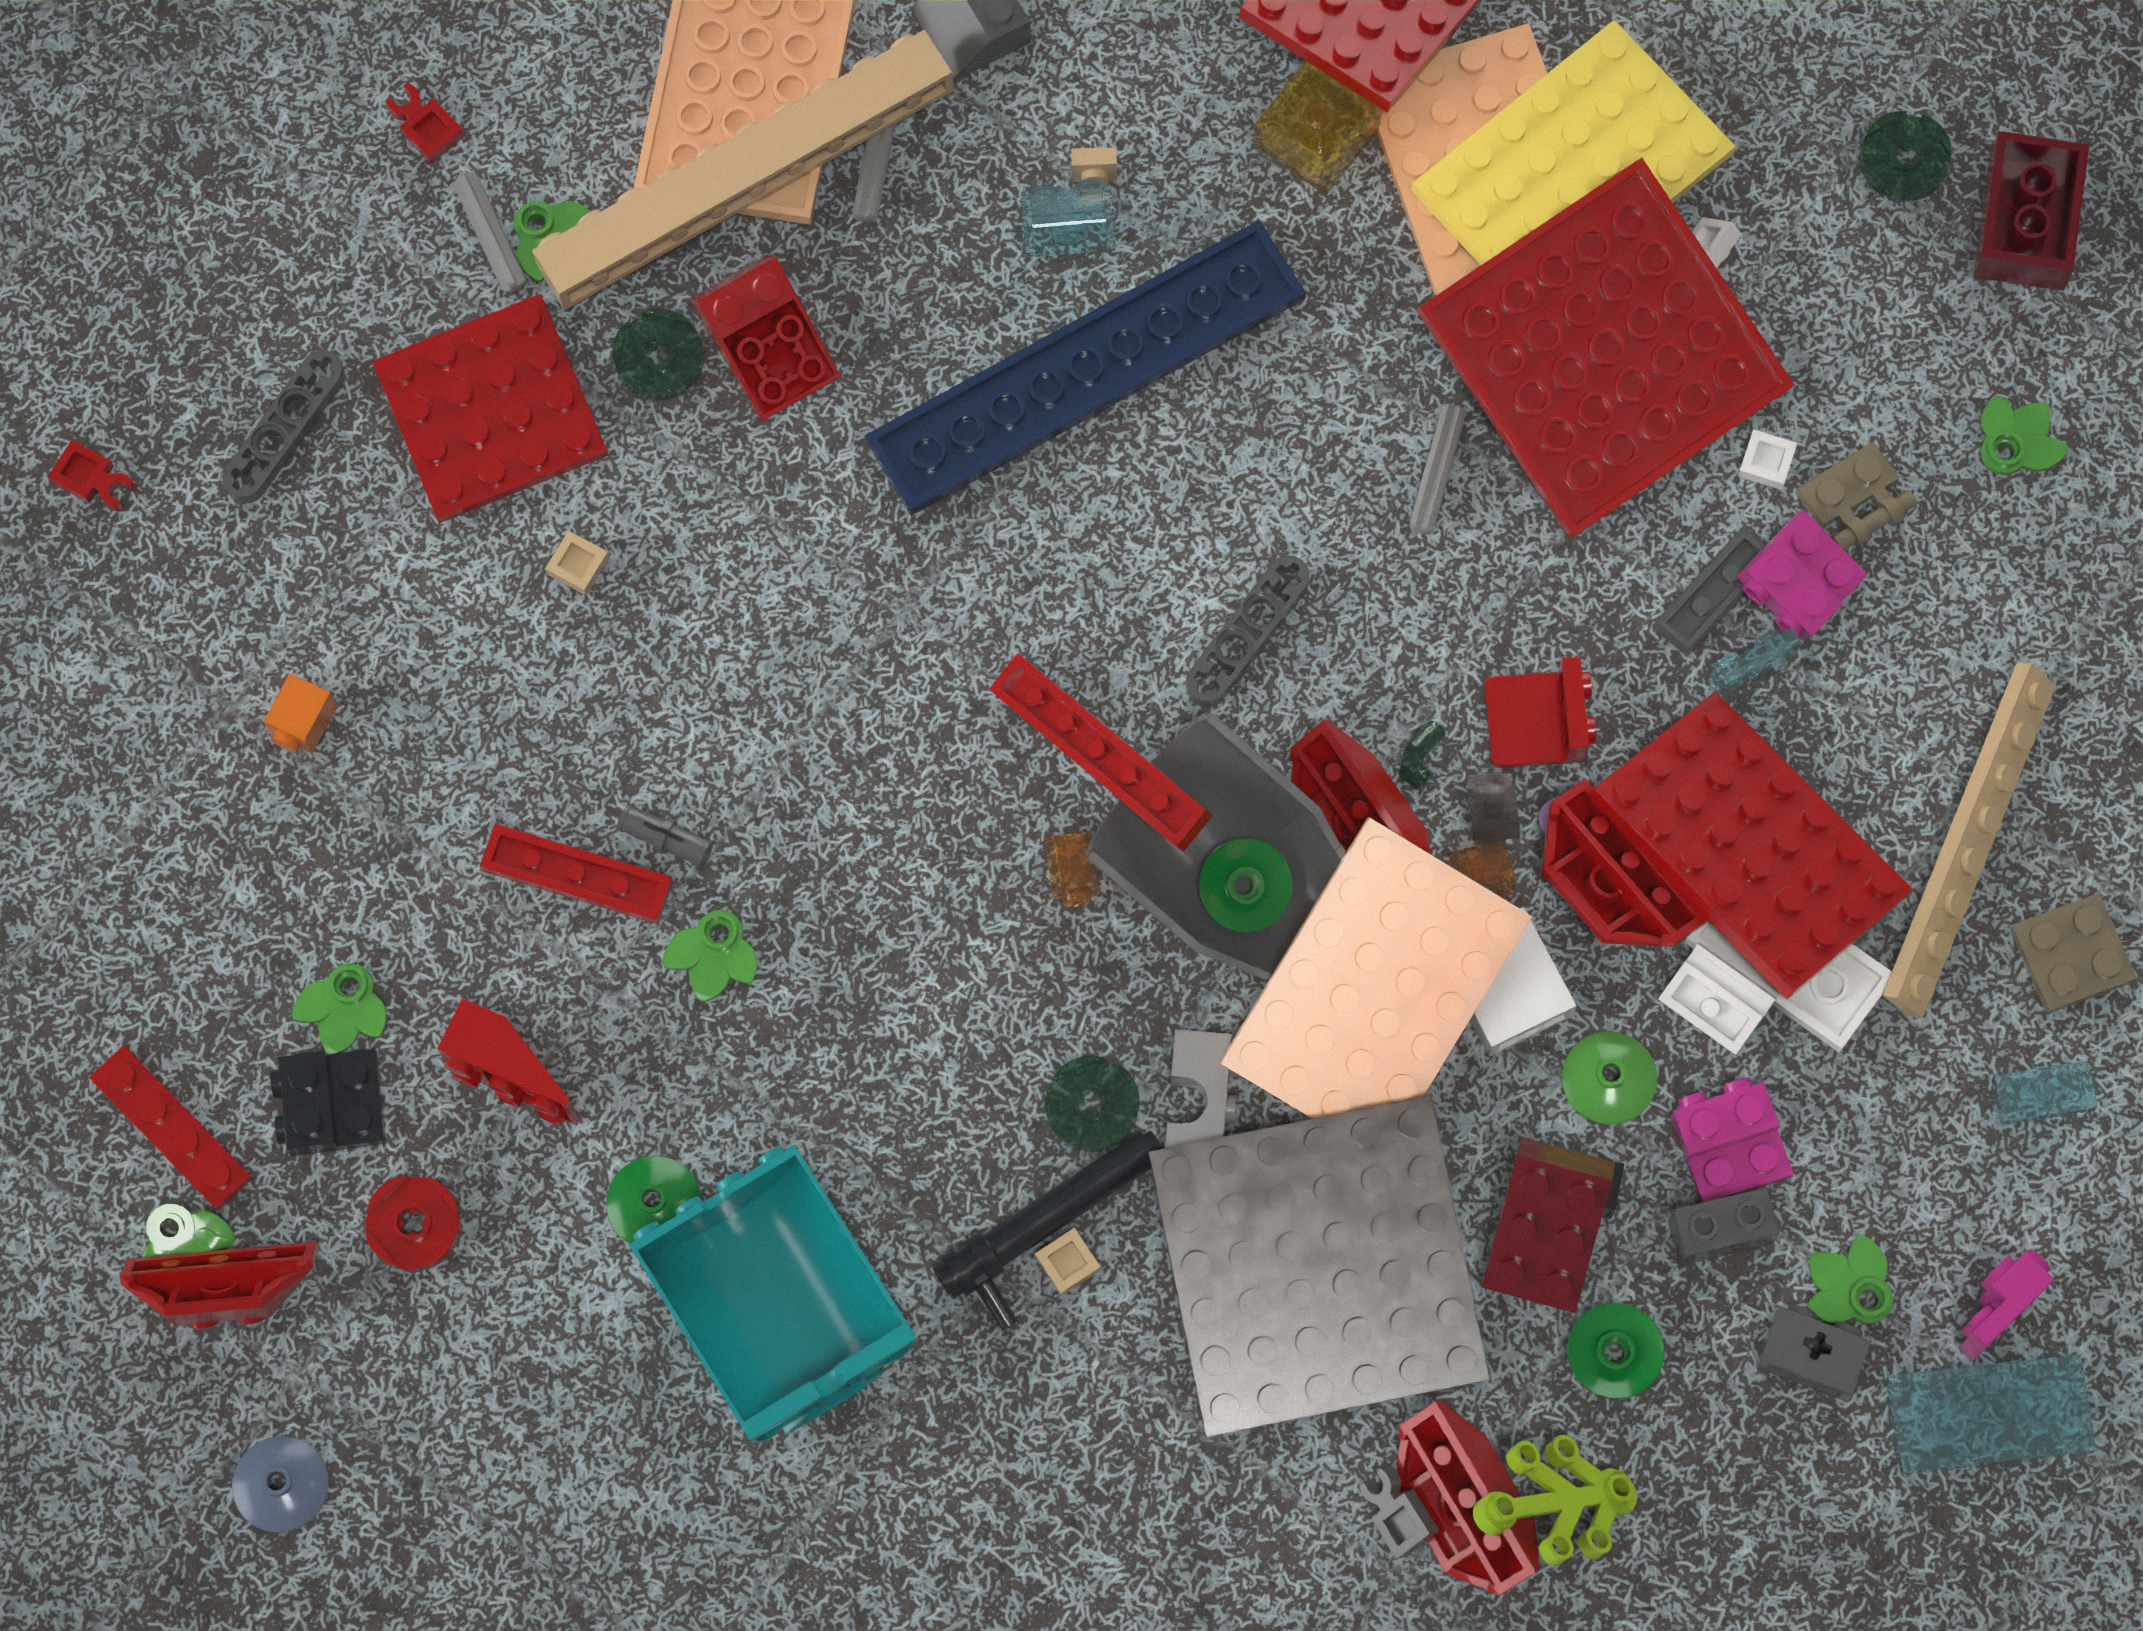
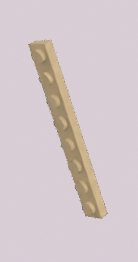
(1969, 840)

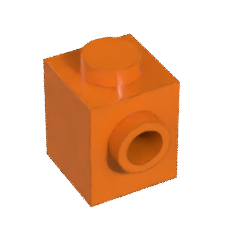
(299, 715)

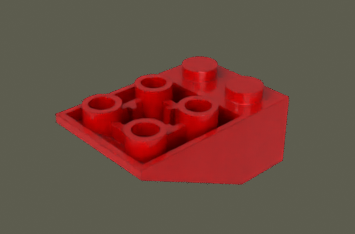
(765, 336)
(489, 1051)

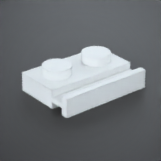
(1717, 998)

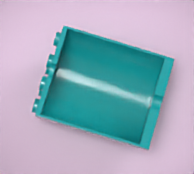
(774, 1295)

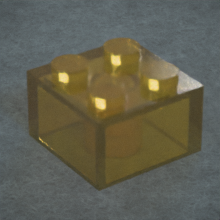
(1316, 127)

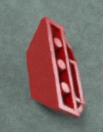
(1351, 786)
(1610, 879)
(219, 1283)
(1450, 1471)

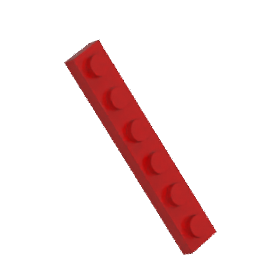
(1101, 752)

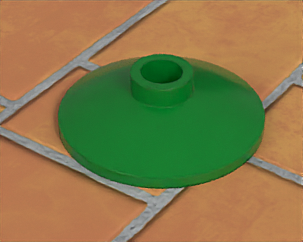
(1268, 891)
(639, 1178)
(1619, 1326)

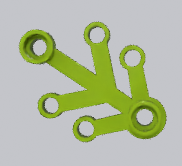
(1607, 1491)

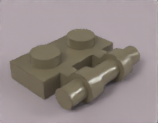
(1849, 485)

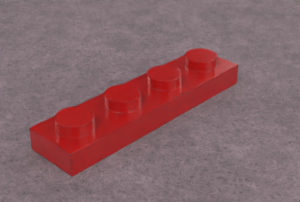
(576, 874)
(171, 1128)

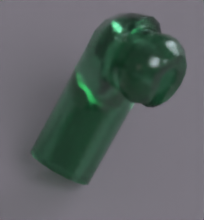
(1415, 753)

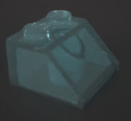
(1068, 220)

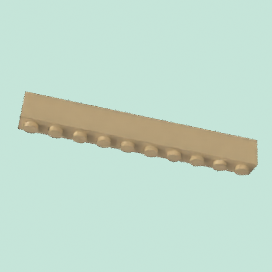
(743, 169)

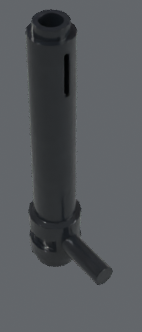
(987, 1254)

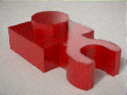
(426, 127)
(87, 473)

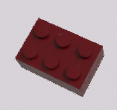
(2031, 210)
(1548, 1225)

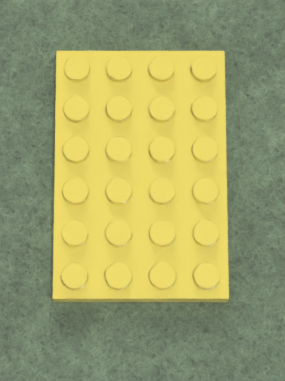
(1567, 139)

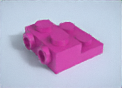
(1801, 576)
(1731, 1140)
(2008, 1293)

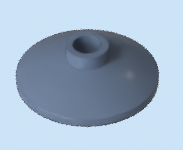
(298, 1499)

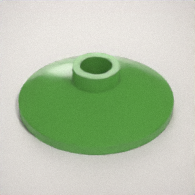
(1605, 1100)

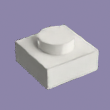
(1716, 238)
(1767, 459)

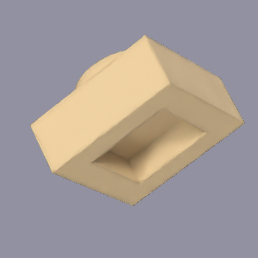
(1094, 165)
(577, 563)
(1067, 1262)

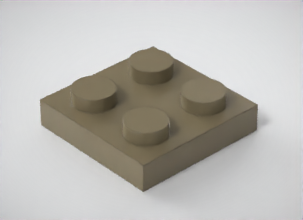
(2073, 953)

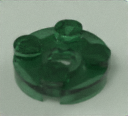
(1910, 132)
(644, 334)
(1080, 1128)

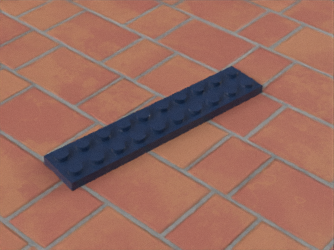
(1085, 367)

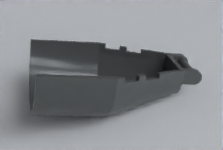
(1246, 802)

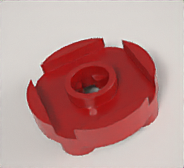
(385, 1222)

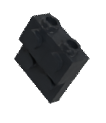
(328, 1101)

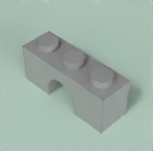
(1199, 1067)

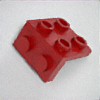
(1540, 717)

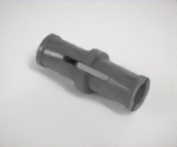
(664, 835)

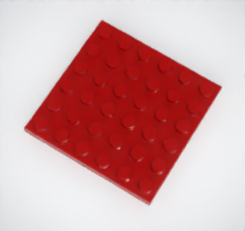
(1605, 347)

